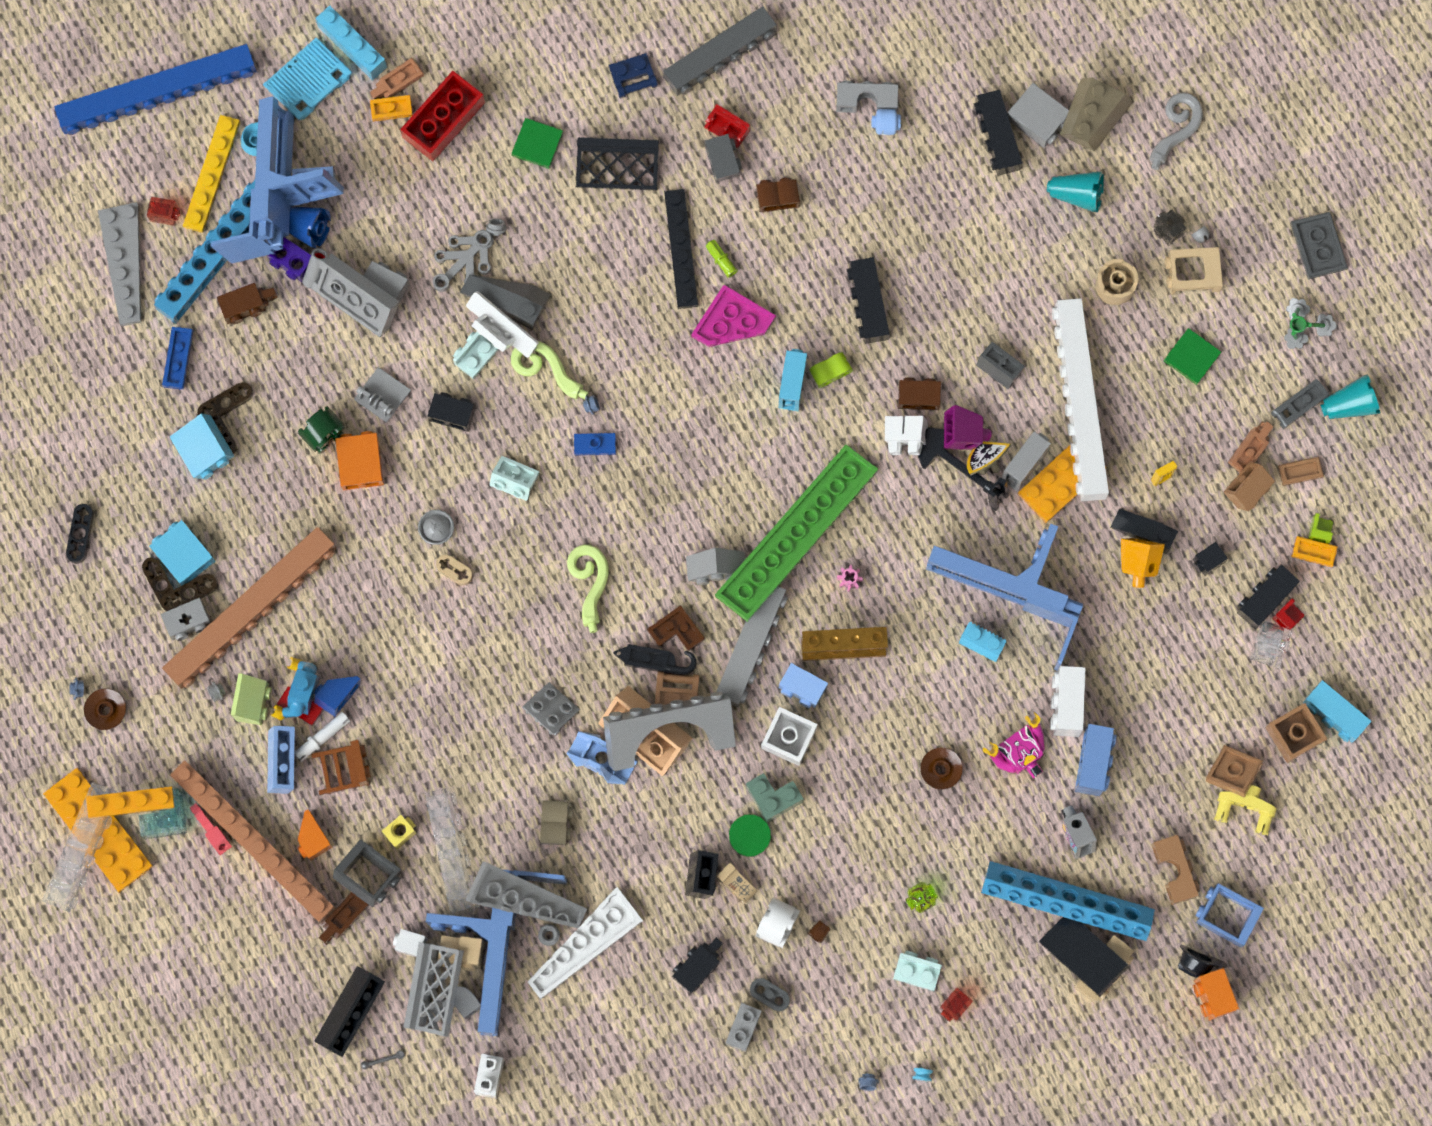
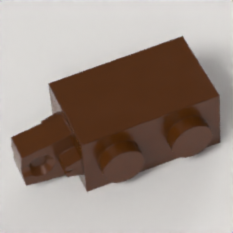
(245, 302)

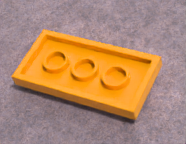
(1052, 487)

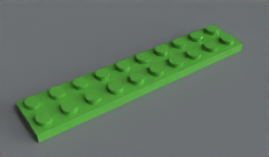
(796, 533)

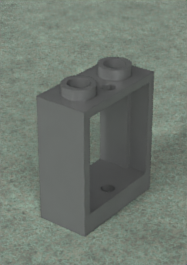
(359, 850)

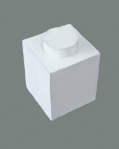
(408, 942)

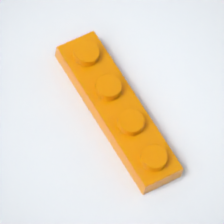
(130, 802)

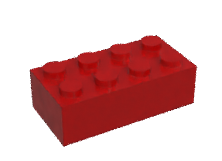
(442, 116)

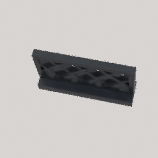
(613, 146)

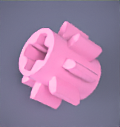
(849, 584)

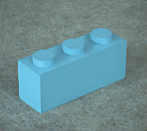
(1336, 712)

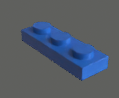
(177, 358)

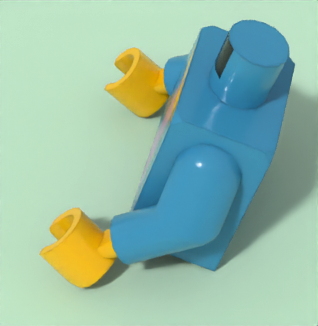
(301, 690)

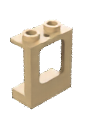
(1212, 270)

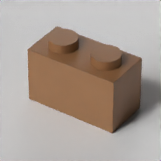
(1249, 486)

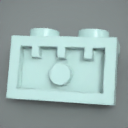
(474, 354)
(513, 478)
(917, 971)

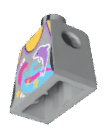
(1078, 833)

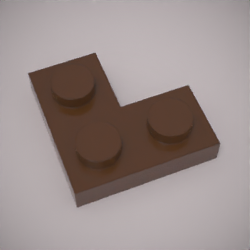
(676, 624)

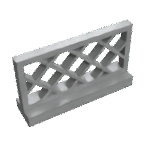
(424, 986)

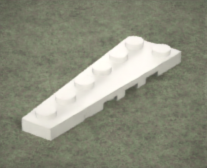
(598, 932)

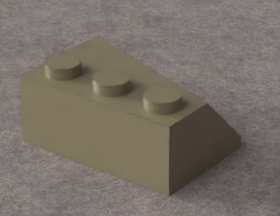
(1094, 113)

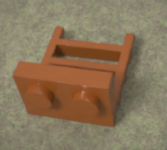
(358, 770)

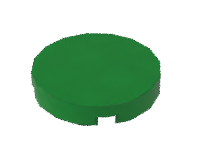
(749, 835)

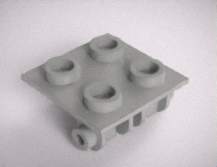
(382, 394)
(550, 708)

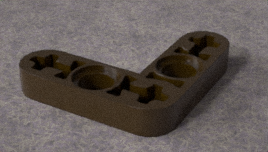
(218, 411)
(170, 592)

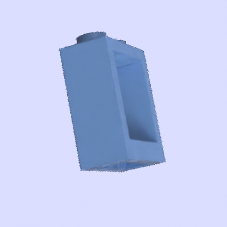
(1249, 924)

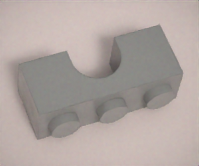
(850, 93)

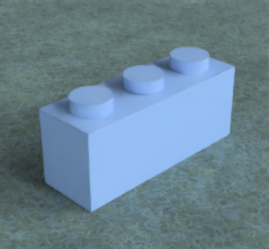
(281, 759)

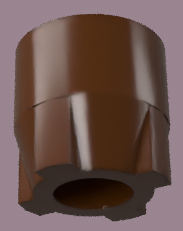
(819, 931)

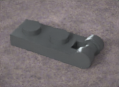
(1300, 403)

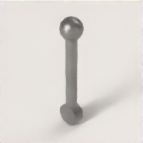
(365, 1065)

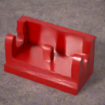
(724, 122)

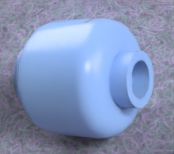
(886, 122)

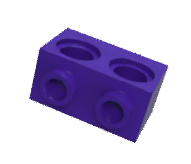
(294, 255)

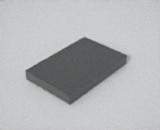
(1319, 245)

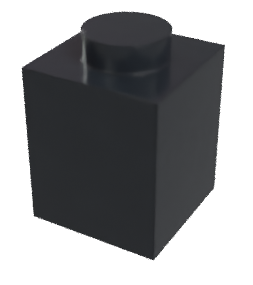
(1209, 559)

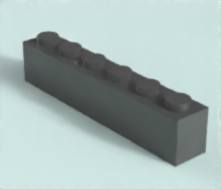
(720, 51)

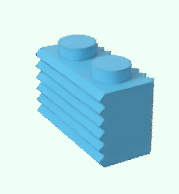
(982, 641)

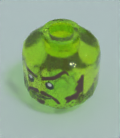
(921, 897)

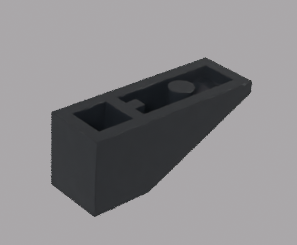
(1144, 528)

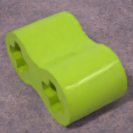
(830, 370)

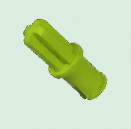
(721, 258)

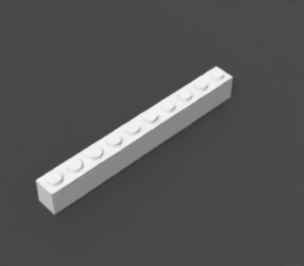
(1081, 400)

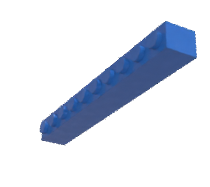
(155, 89)

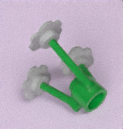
(1299, 324)

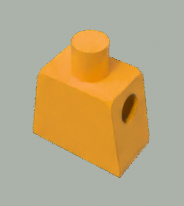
(1140, 559)

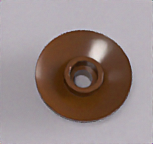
(97, 702)
(945, 758)

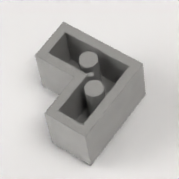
(713, 565)

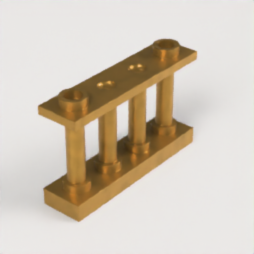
(844, 643)

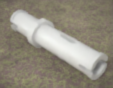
(321, 737)

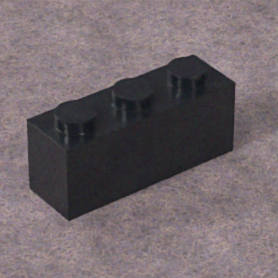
(1267, 596)

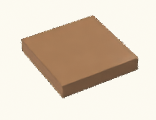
(1234, 771)

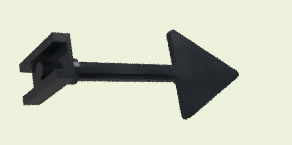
(935, 447)

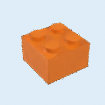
(1215, 994)

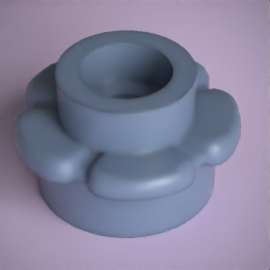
(591, 404)
(868, 1082)

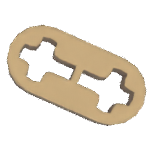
(451, 573)

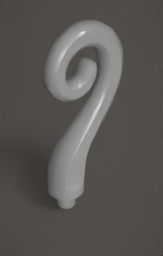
(1163, 148)

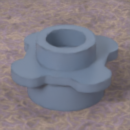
(76, 688)

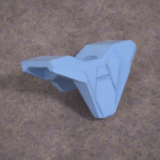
(584, 752)

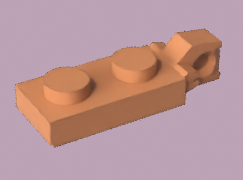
(397, 80)
(1251, 447)

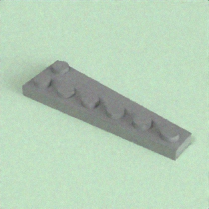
(122, 247)
(512, 894)

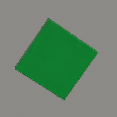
(537, 143)
(1192, 356)

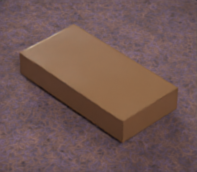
(1300, 471)

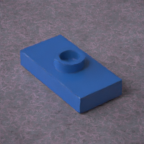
(595, 444)

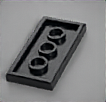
(1084, 954)

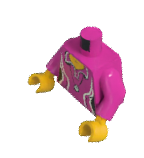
(1020, 750)

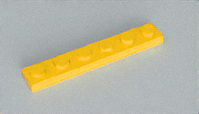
(211, 173)

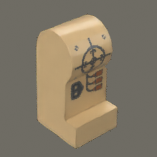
(736, 883)

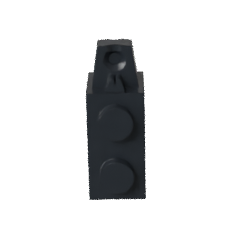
(698, 966)

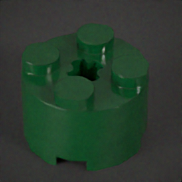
(321, 429)

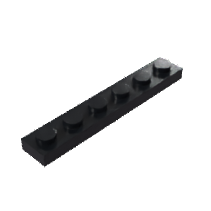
(681, 249)

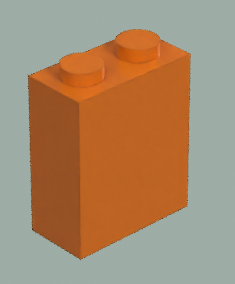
(359, 461)

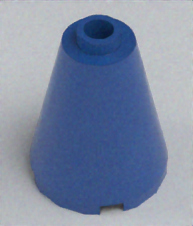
(309, 225)

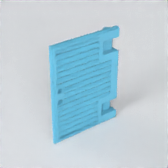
(307, 79)

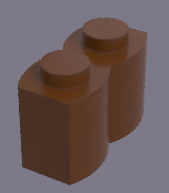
(777, 195)

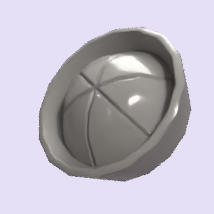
(436, 527)

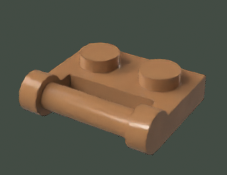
(666, 695)

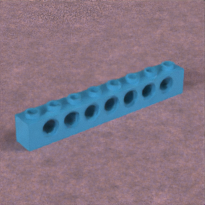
(214, 262)
(1068, 901)

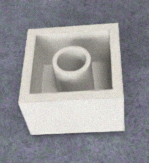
(789, 736)

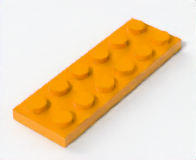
(119, 854)

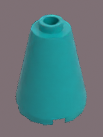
(1078, 189)
(1352, 400)

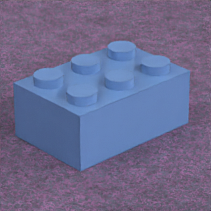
(1095, 760)

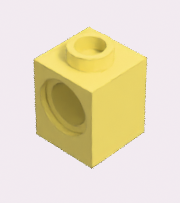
(398, 841)

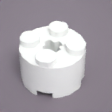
(777, 923)

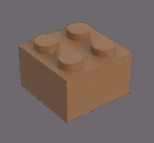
(1296, 733)

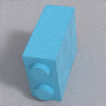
(792, 380)
(202, 446)
(181, 552)

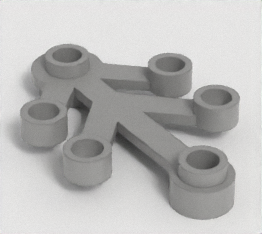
(465, 257)

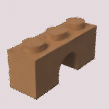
(1172, 851)

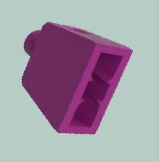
(964, 429)

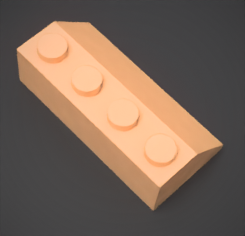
(662, 745)

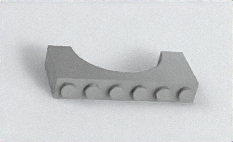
(628, 729)

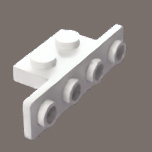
(499, 327)

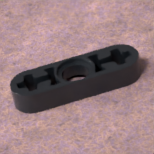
(88, 519)

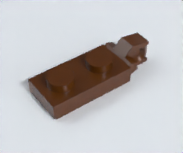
(343, 917)

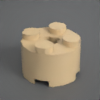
(1121, 272)

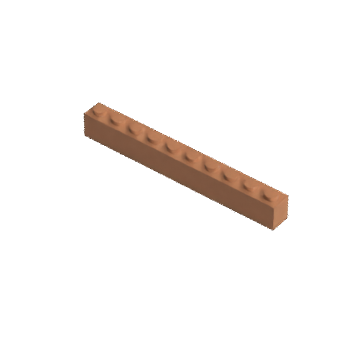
(249, 607)
(253, 842)

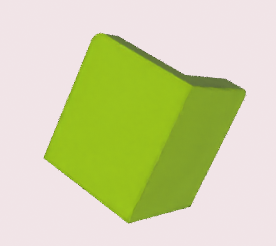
(1320, 529)

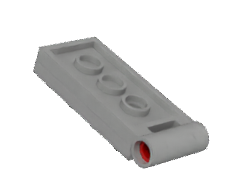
(350, 291)

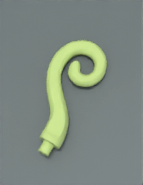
(565, 383)
(589, 610)

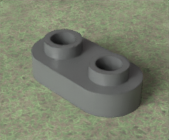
(770, 994)

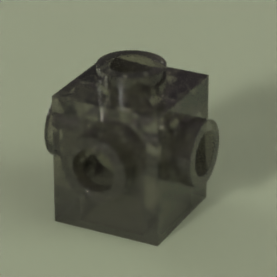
(1169, 226)

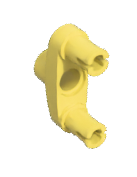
(1252, 802)

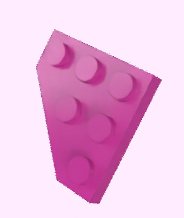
(732, 319)

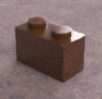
(919, 394)

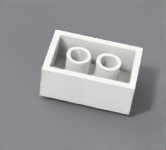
(1068, 701)

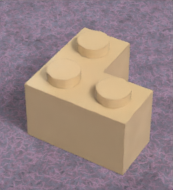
(472, 948)

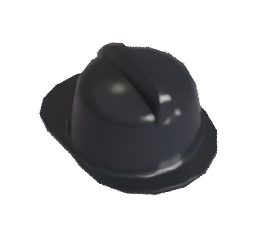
(1196, 963)

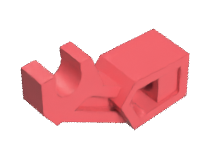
(213, 833)

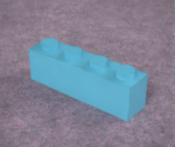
(351, 43)

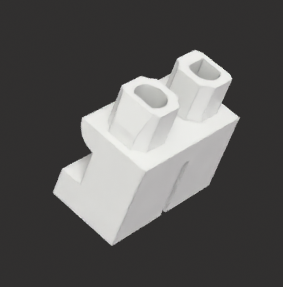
(905, 431)
(488, 1076)

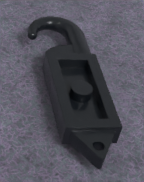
(654, 659)

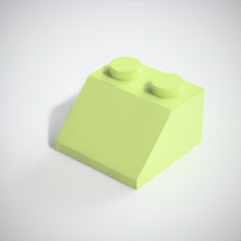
(250, 700)

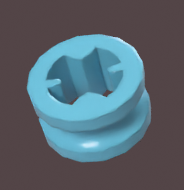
(922, 1074)

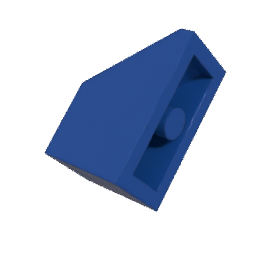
(336, 693)

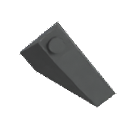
(517, 300)

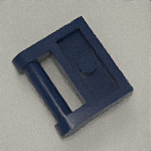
(632, 69)

